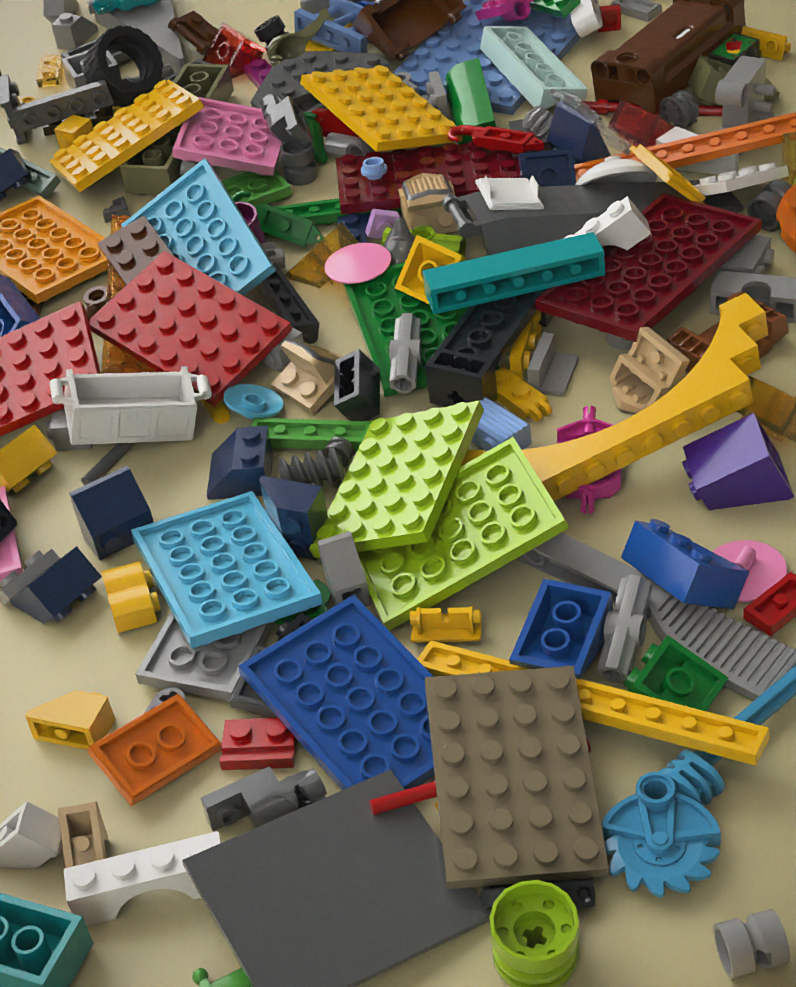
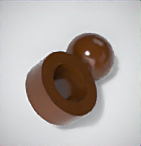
(94, 300)

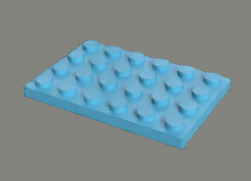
(207, 230)
(225, 569)

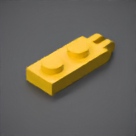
(521, 396)

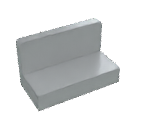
(550, 370)

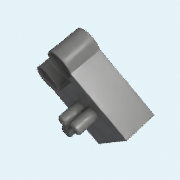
(744, 92)

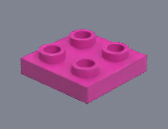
(505, 8)

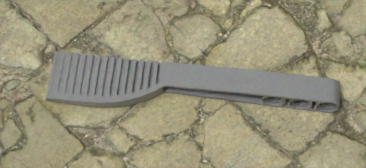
(736, 650)

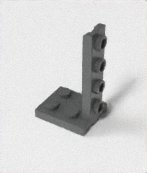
(52, 108)

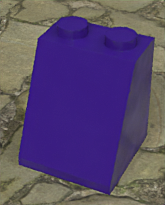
(736, 467)

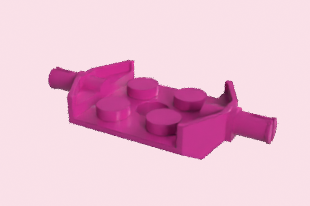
(601, 488)

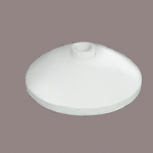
(618, 170)

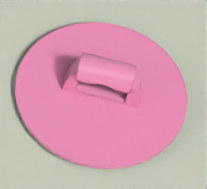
(358, 263)
(762, 561)

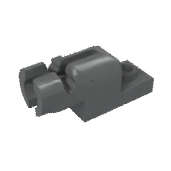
(285, 118)
(262, 798)

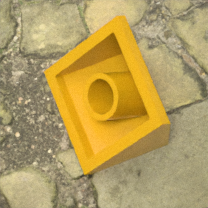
(423, 256)

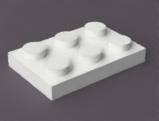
(747, 177)

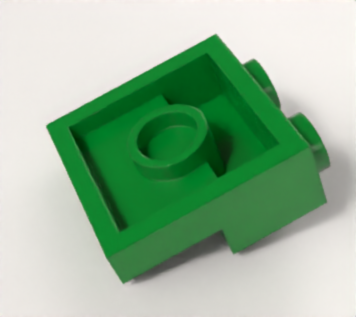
(676, 676)

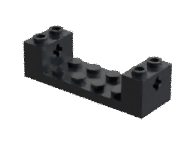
(473, 349)

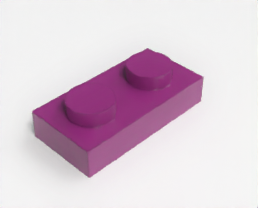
(257, 71)

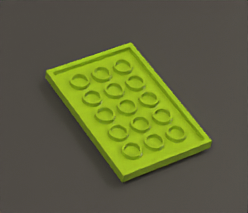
(401, 477)
(487, 521)

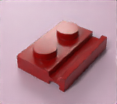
(257, 744)

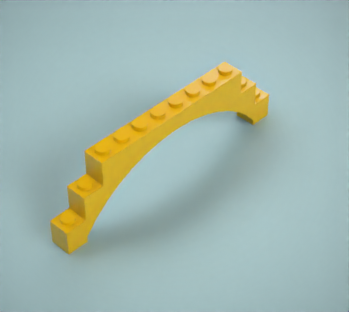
(707, 394)

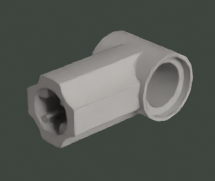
(341, 144)

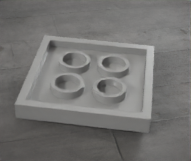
(200, 671)

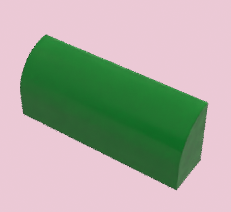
(468, 96)

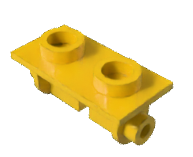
(771, 44)
(456, 626)

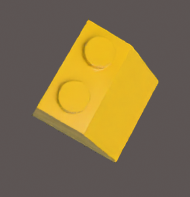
(23, 457)

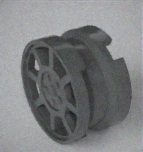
(679, 109)

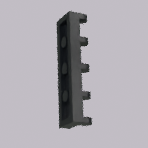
(289, 304)

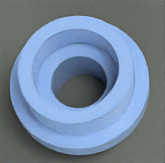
(373, 168)

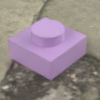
(379, 221)

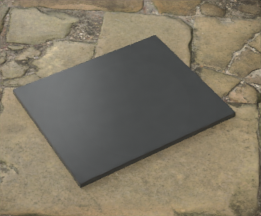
(333, 891)

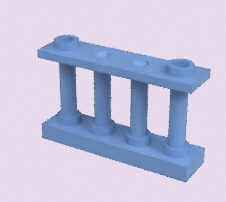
(332, 32)

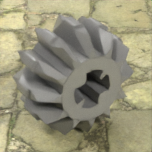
(538, 122)

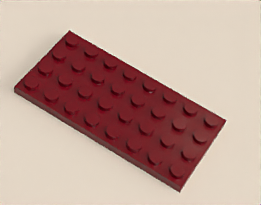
(456, 162)
(658, 272)

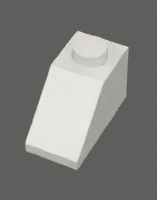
(29, 837)

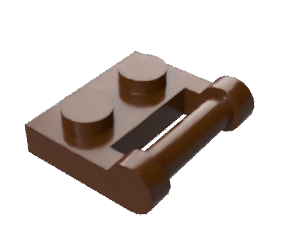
(195, 30)

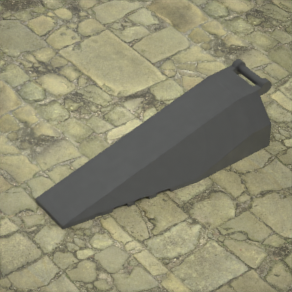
(563, 213)

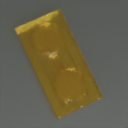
(49, 70)

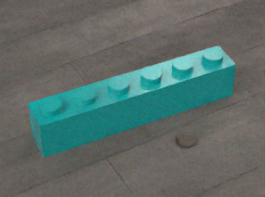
(514, 272)

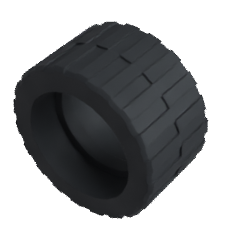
(135, 45)

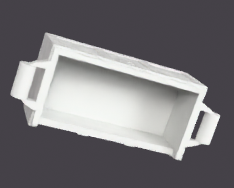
(130, 406)

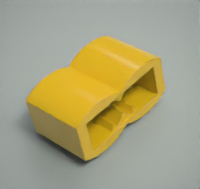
(130, 597)

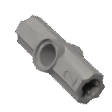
(405, 353)
(625, 628)

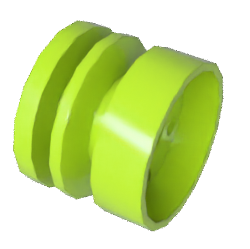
(534, 935)

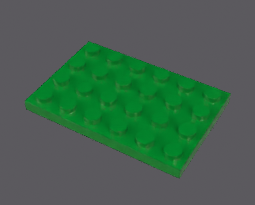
(375, 310)

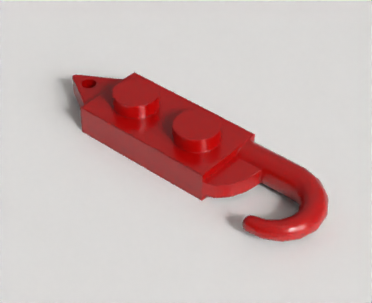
(498, 138)

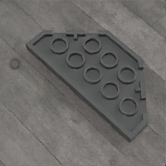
(286, 76)

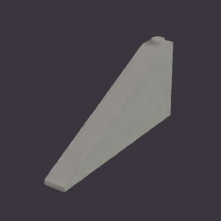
(152, 21)

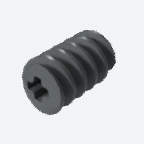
(313, 470)

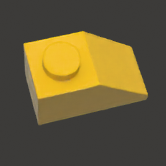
(72, 719)

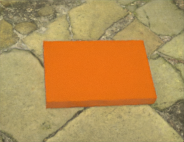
(154, 749)

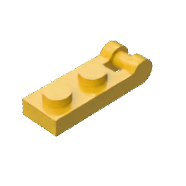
(524, 345)

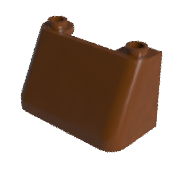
(403, 24)

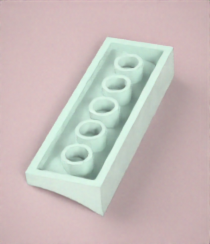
(529, 64)

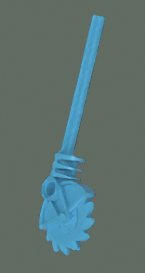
(663, 829)

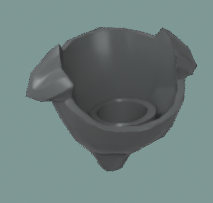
(399, 241)

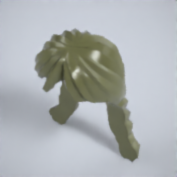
(294, 44)

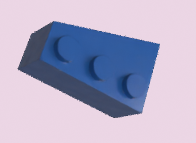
(683, 566)

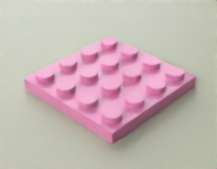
(229, 138)

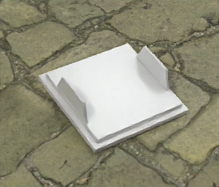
(510, 193)

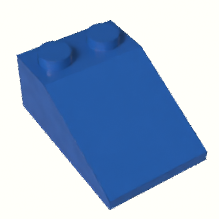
(563, 627)

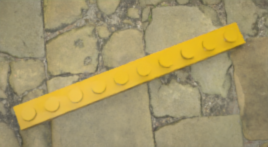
(625, 709)

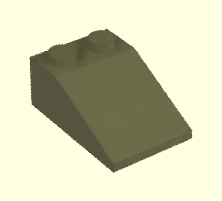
(706, 77)

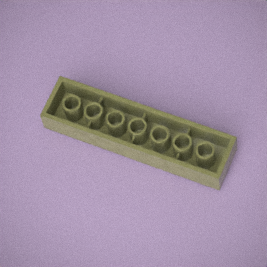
(154, 166)

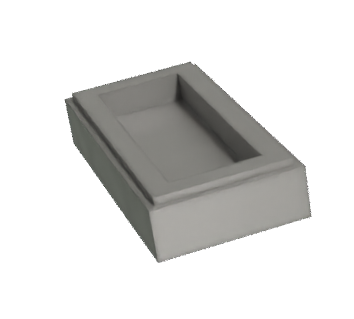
(639, 9)

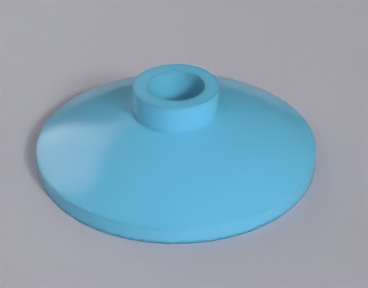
(253, 401)

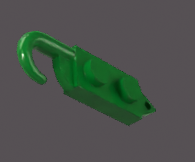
(284, 224)

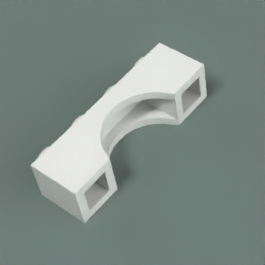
(619, 226)
(105, 885)

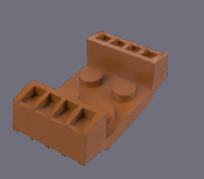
(694, 345)

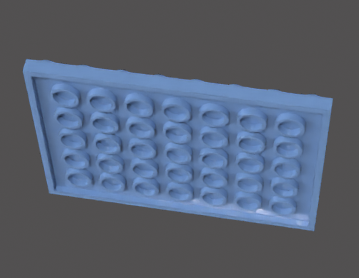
(463, 41)

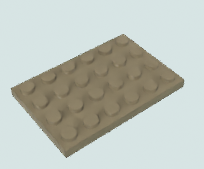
(513, 778)

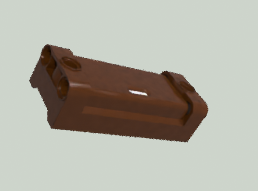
(665, 52)

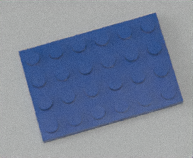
(349, 696)

